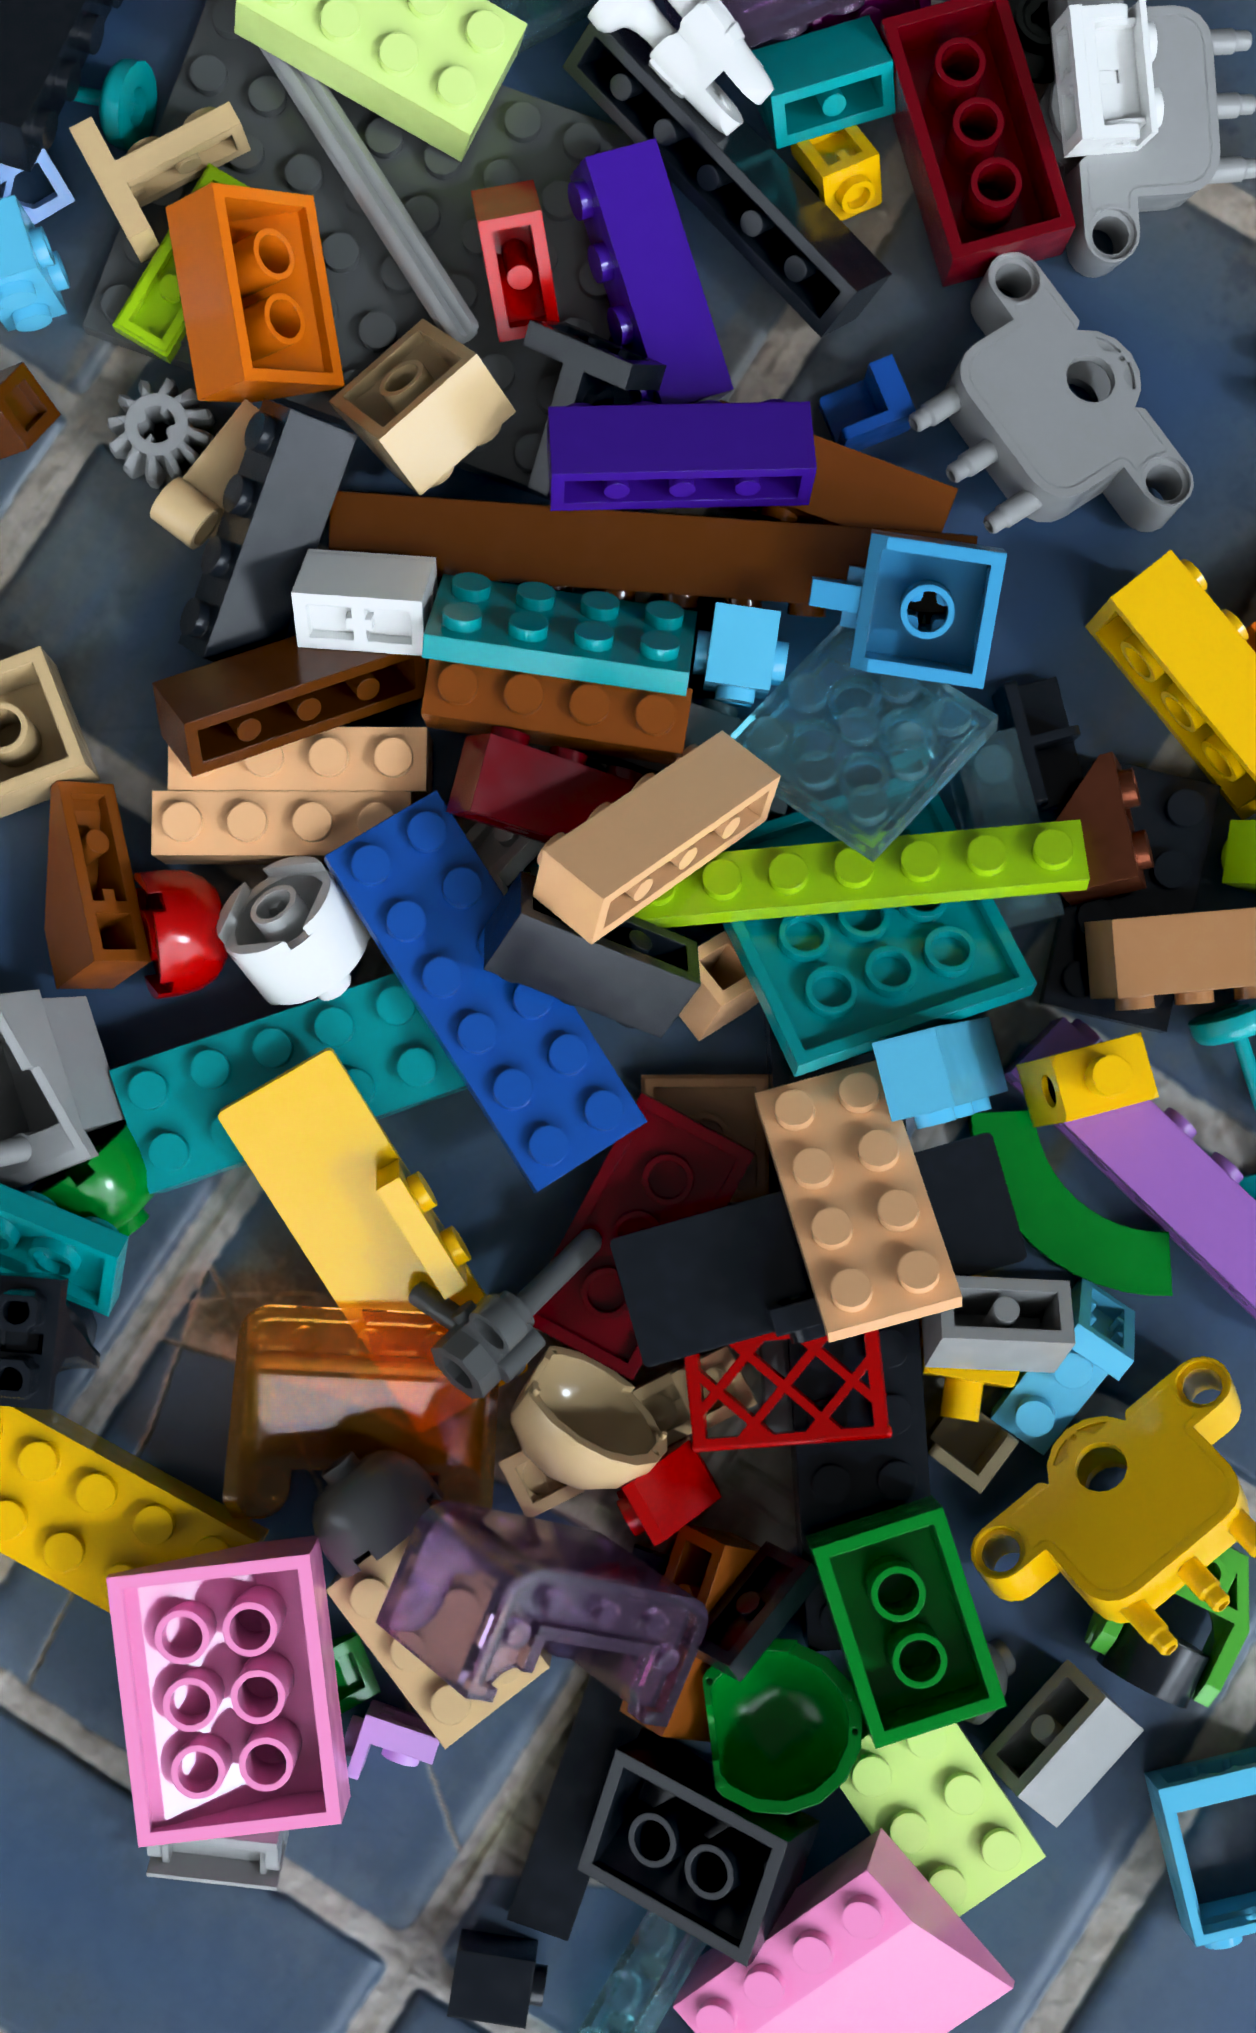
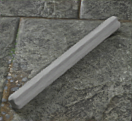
(378, 201)

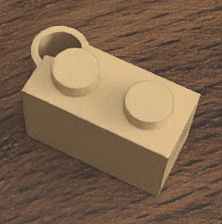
(194, 504)

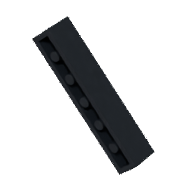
(734, 184)

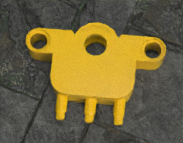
(1151, 1531)

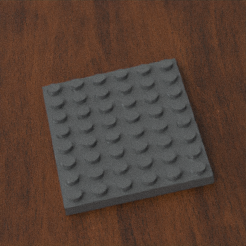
(367, 290)

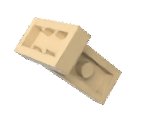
(159, 165)

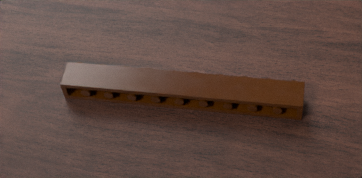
(614, 548)

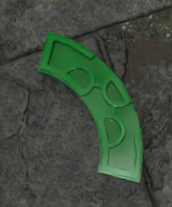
(1064, 1226)

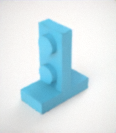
(1047, 1402)

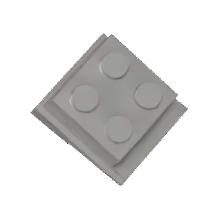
(50, 1086)

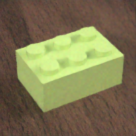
(943, 1813)

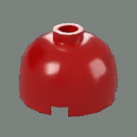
(180, 931)

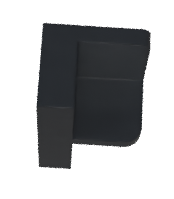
(1044, 739)

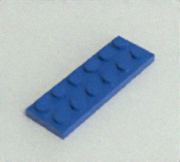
(512, 1045)

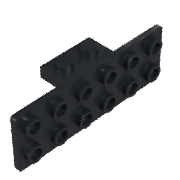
(744, 1274)

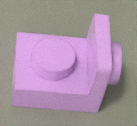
(397, 1731)

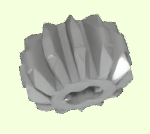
(138, 432)

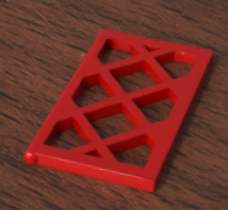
(757, 1433)

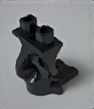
(40, 1338)

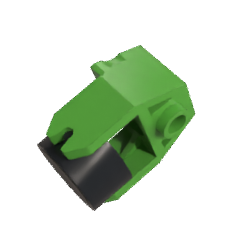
(1188, 1669)

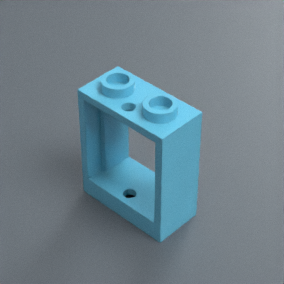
(1189, 1787)

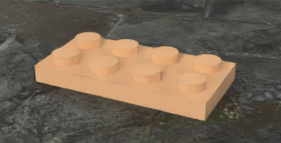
(857, 1203)

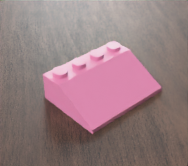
(229, 1693)
(851, 1954)

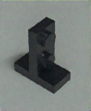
(587, 374)

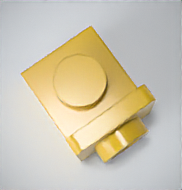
(843, 170)

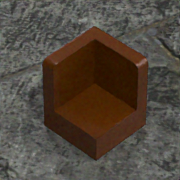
(23, 410)

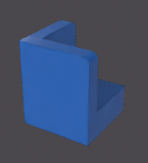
(870, 408)

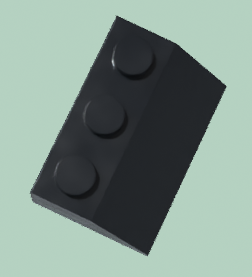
(690, 1851)

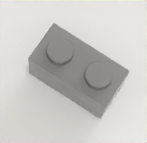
(1002, 1326)
(1061, 1743)

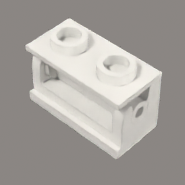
(1106, 78)
(364, 601)

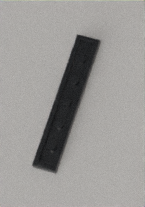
(550, 1883)

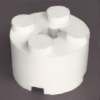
(294, 933)

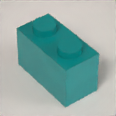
(826, 82)

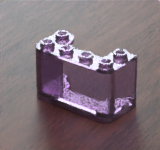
(500, 1586)

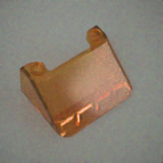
(343, 1382)

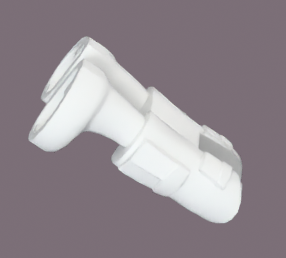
(694, 54)

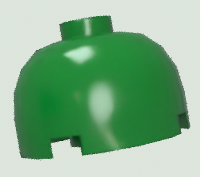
(107, 1185)

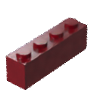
(528, 789)

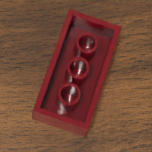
(974, 137)

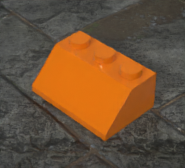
(254, 294)

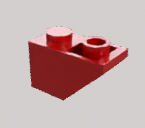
(669, 1494)

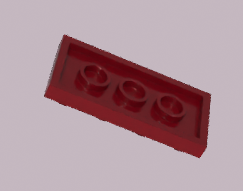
(648, 1179)

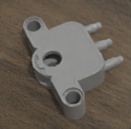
(1175, 163)
(1033, 431)

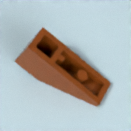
(90, 891)

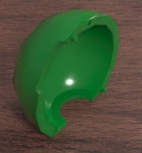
(783, 1730)

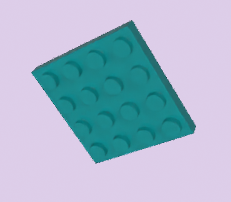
(873, 973)

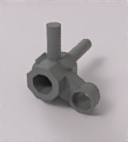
(497, 1334)

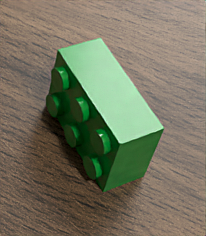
(906, 1621)

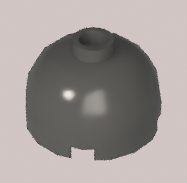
(370, 1505)

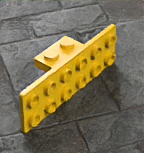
(347, 1190)

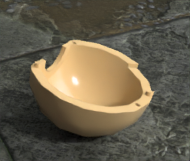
(585, 1423)

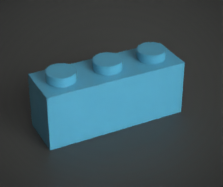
(940, 1072)

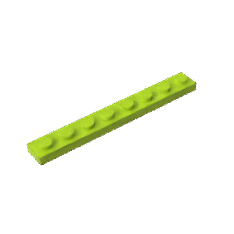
(908, 873)

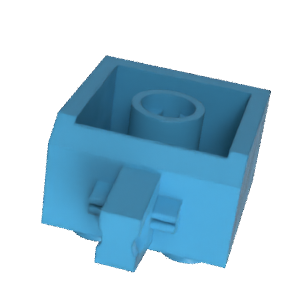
(888, 634)

